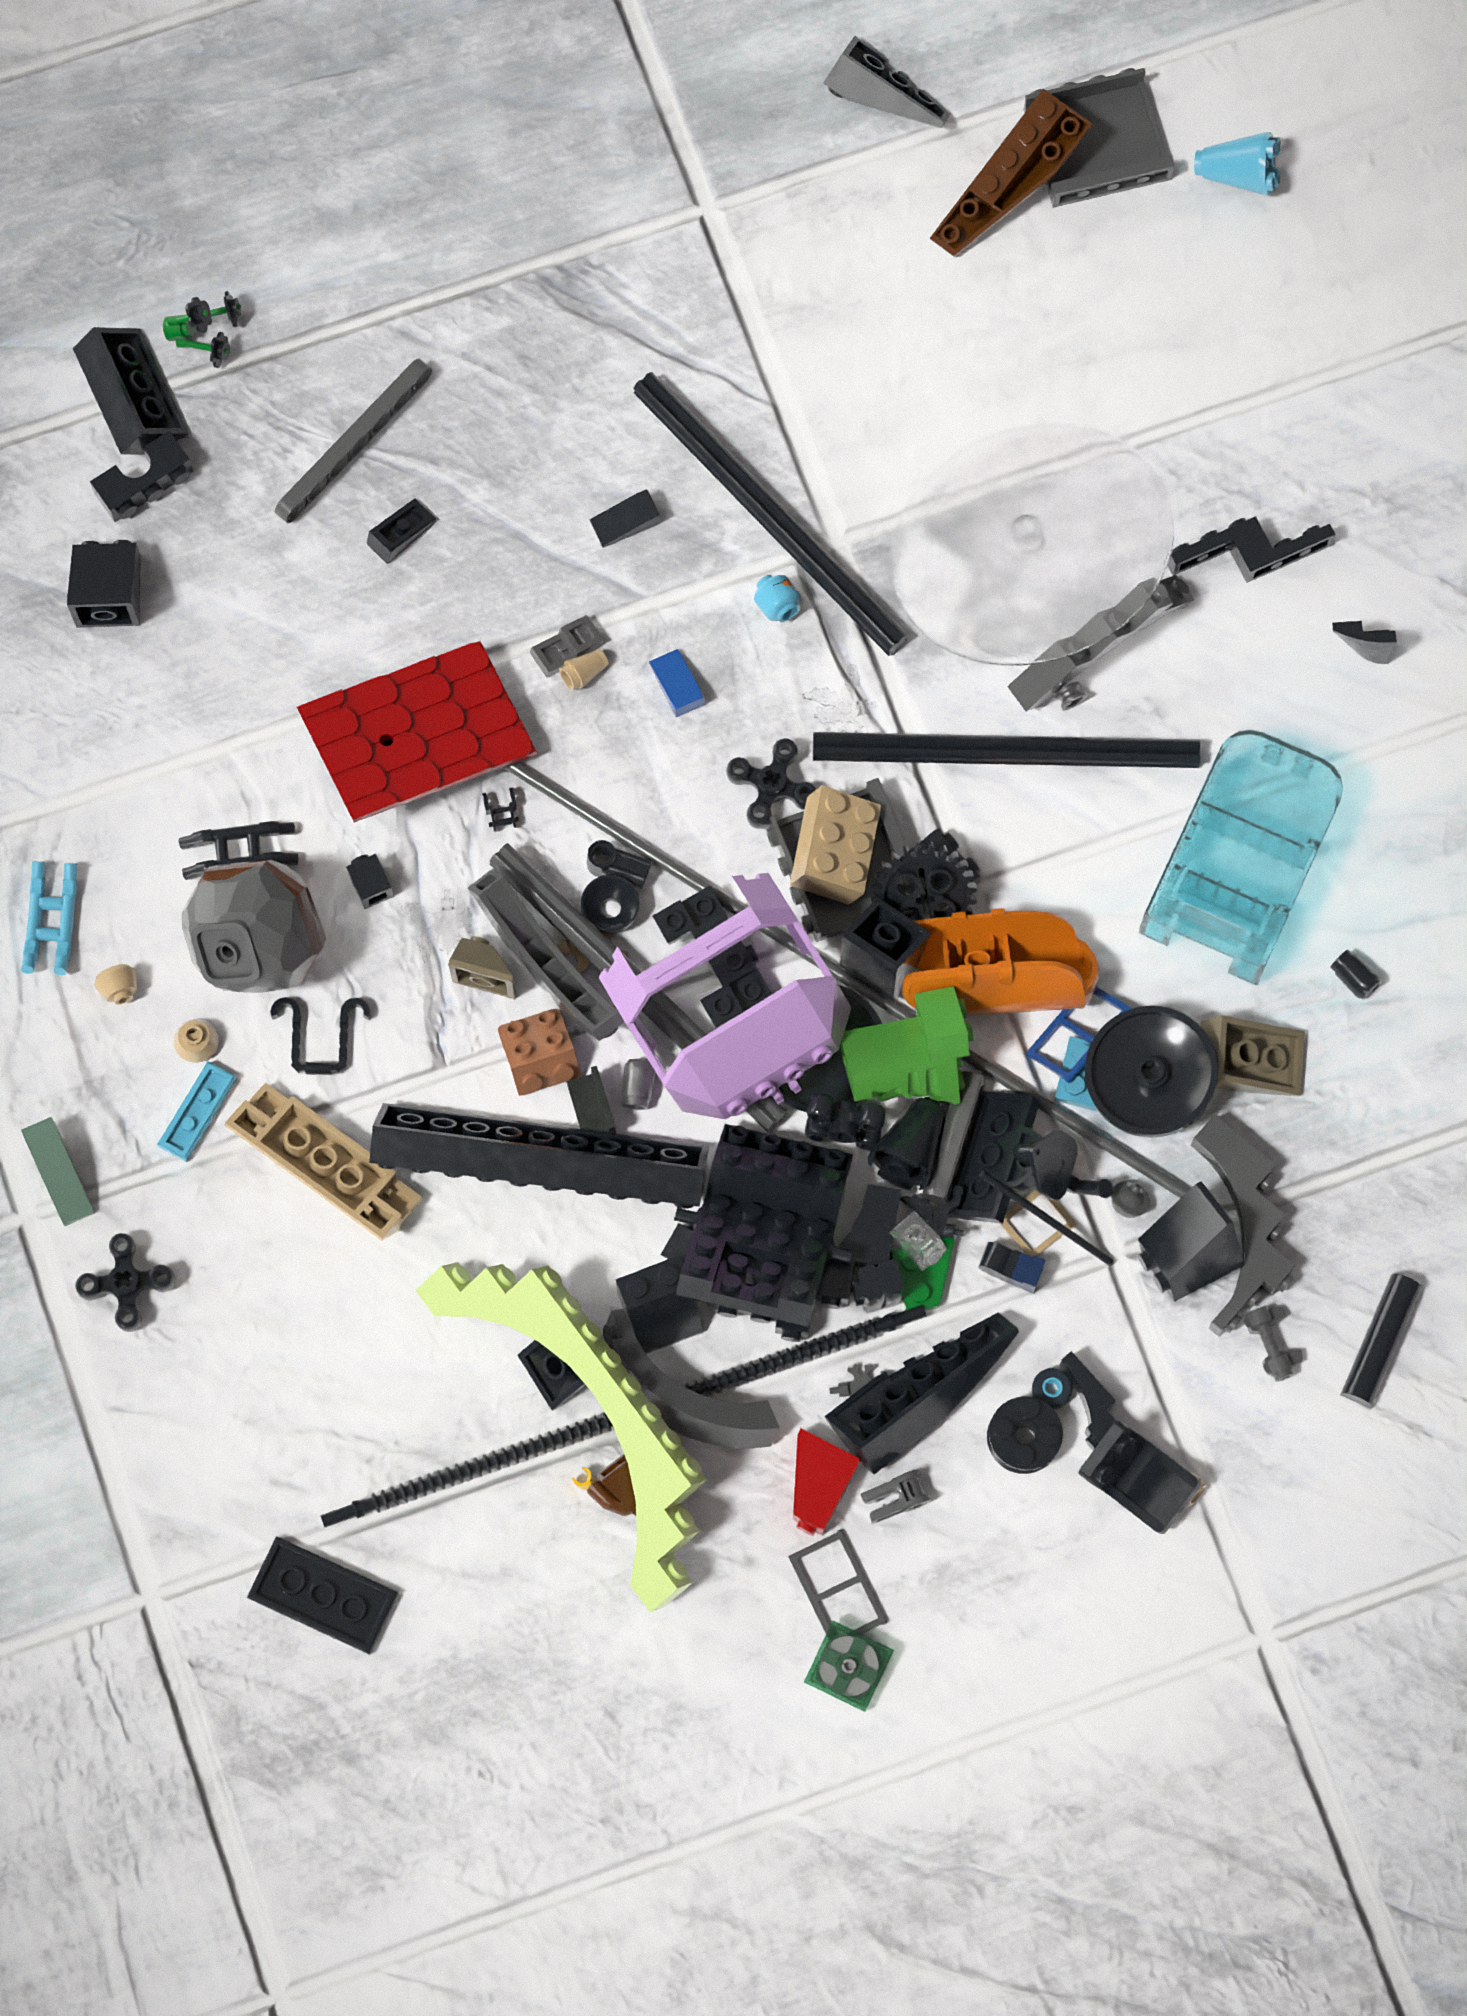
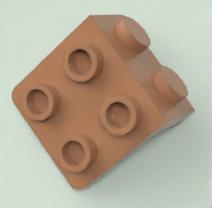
(539, 1051)

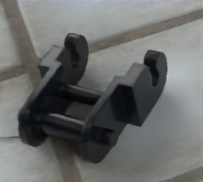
(501, 822)

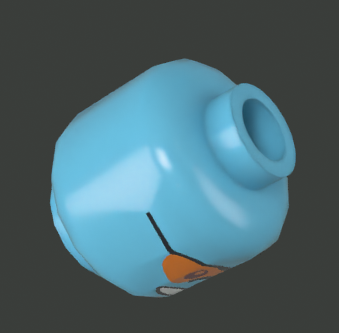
(777, 598)

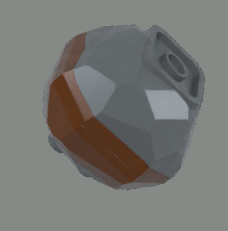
(252, 927)

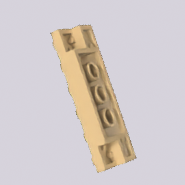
(324, 1160)

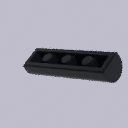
(1381, 1339)

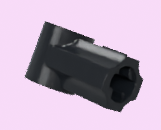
(620, 863)

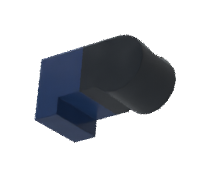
(1012, 1266)

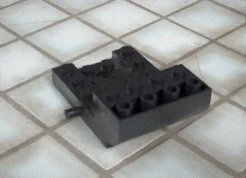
(765, 1225)

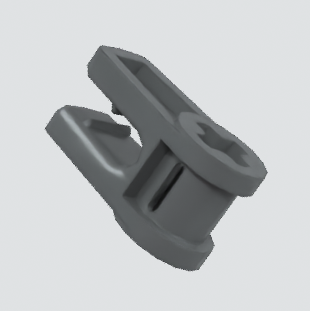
(898, 1486)

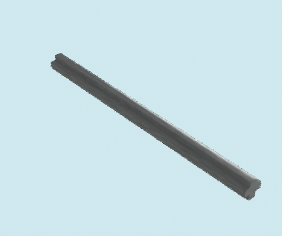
(599, 952)

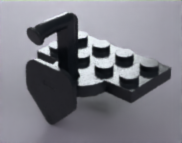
(1004, 1147)

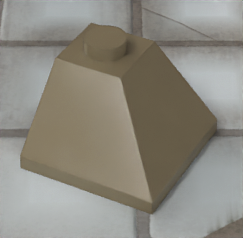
(481, 967)

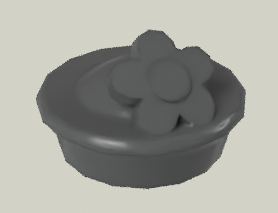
(1130, 1199)

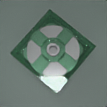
(848, 1666)

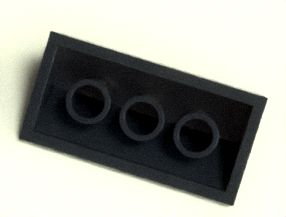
(128, 387)

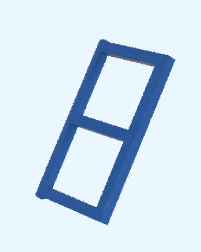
(1061, 1020)

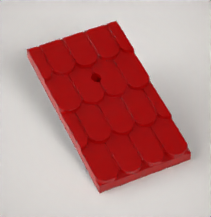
(416, 730)

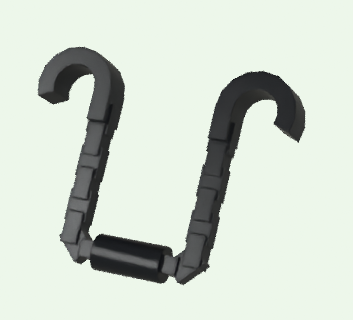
(319, 1068)

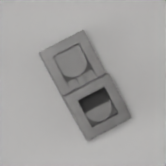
(571, 642)

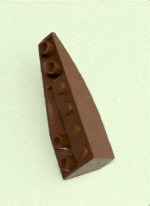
(1015, 171)

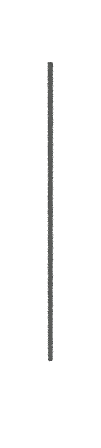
(845, 977)

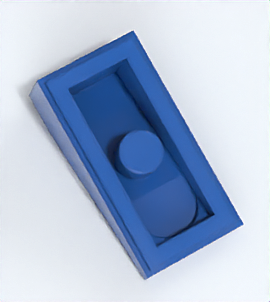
(677, 683)

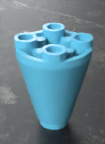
(1242, 163)

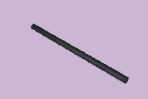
(1046, 1218)

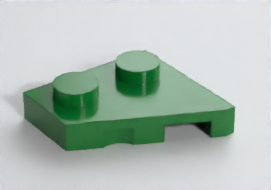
(923, 1286)

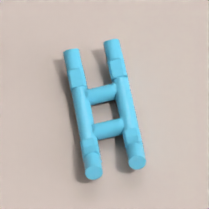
(37, 904)

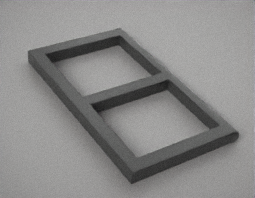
(860, 1578)

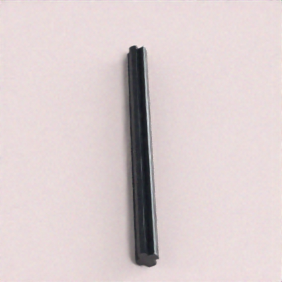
(770, 514)
(1006, 750)

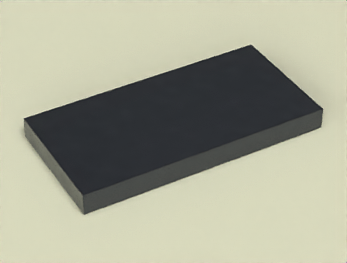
(322, 1595)

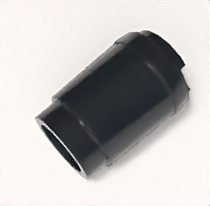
(1356, 974)

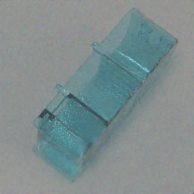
(1245, 850)

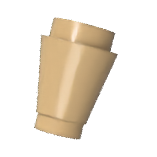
(583, 669)

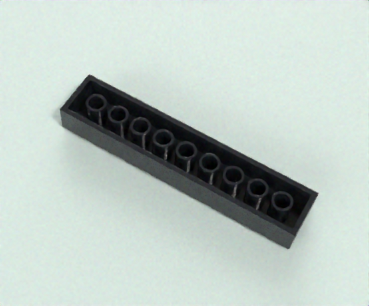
(539, 1155)

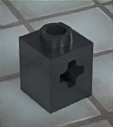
(369, 880)

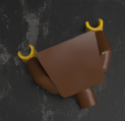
(613, 1488)

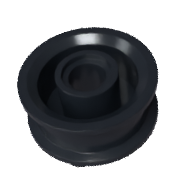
(1031, 1414)

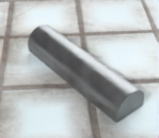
(954, 1139)

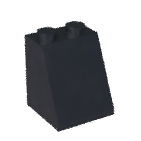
(105, 584)
(883, 948)
(1190, 1244)
(654, 1309)

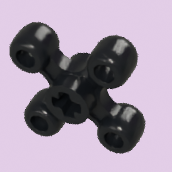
(766, 793)
(844, 1121)
(125, 1295)

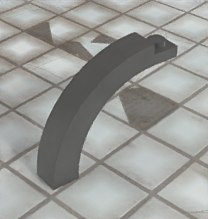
(685, 1410)

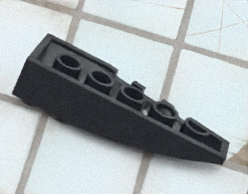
(904, 1406)

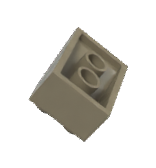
(1256, 1056)

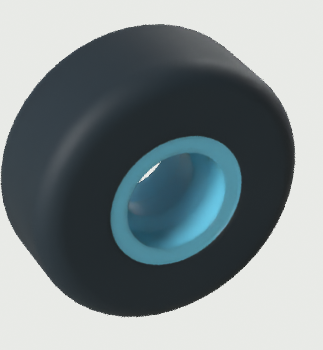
(1056, 1377)

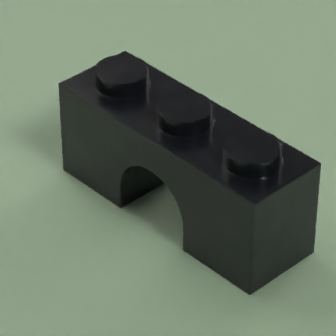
(123, 494)

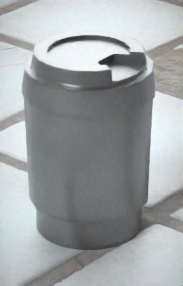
(637, 1084)

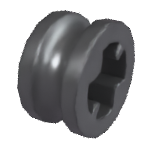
(1071, 695)

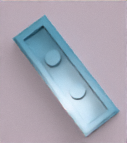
(197, 1111)

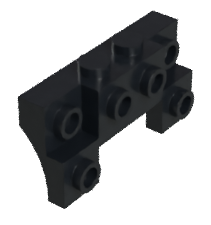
(734, 967)

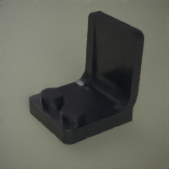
(1140, 1477)

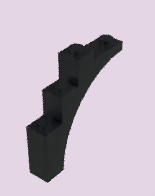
(870, 1246)

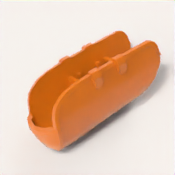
(1006, 962)

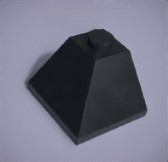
(550, 1374)

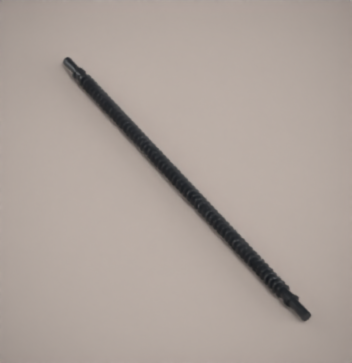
(579, 1431)

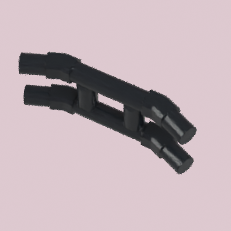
(221, 836)

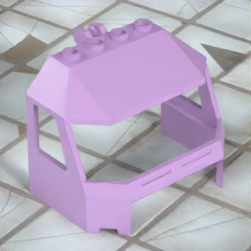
(758, 1047)

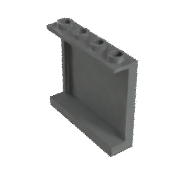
(1119, 149)
(823, 915)

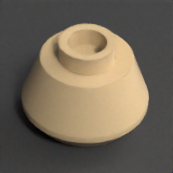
(117, 983)
(196, 1040)

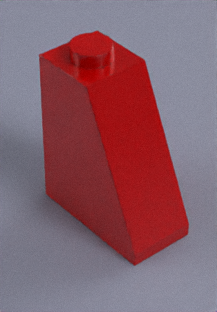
(820, 1481)

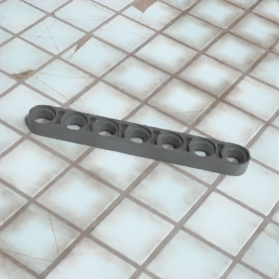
(353, 441)

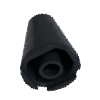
(910, 1145)

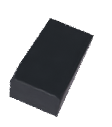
(626, 519)
(399, 530)

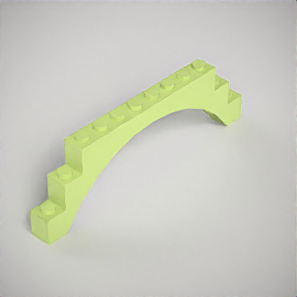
(656, 1460)

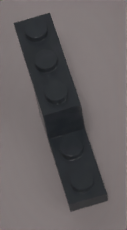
(1250, 548)

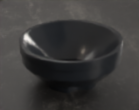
(614, 889)

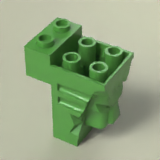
(911, 1054)

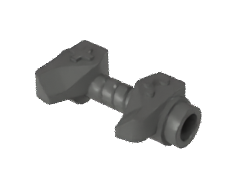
(1277, 1363)

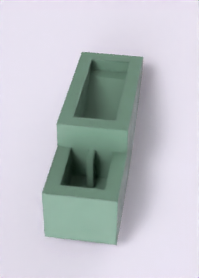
(57, 1171)

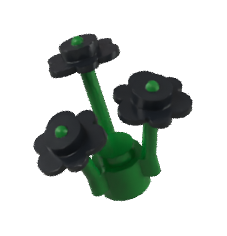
(199, 315)

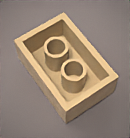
(835, 845)

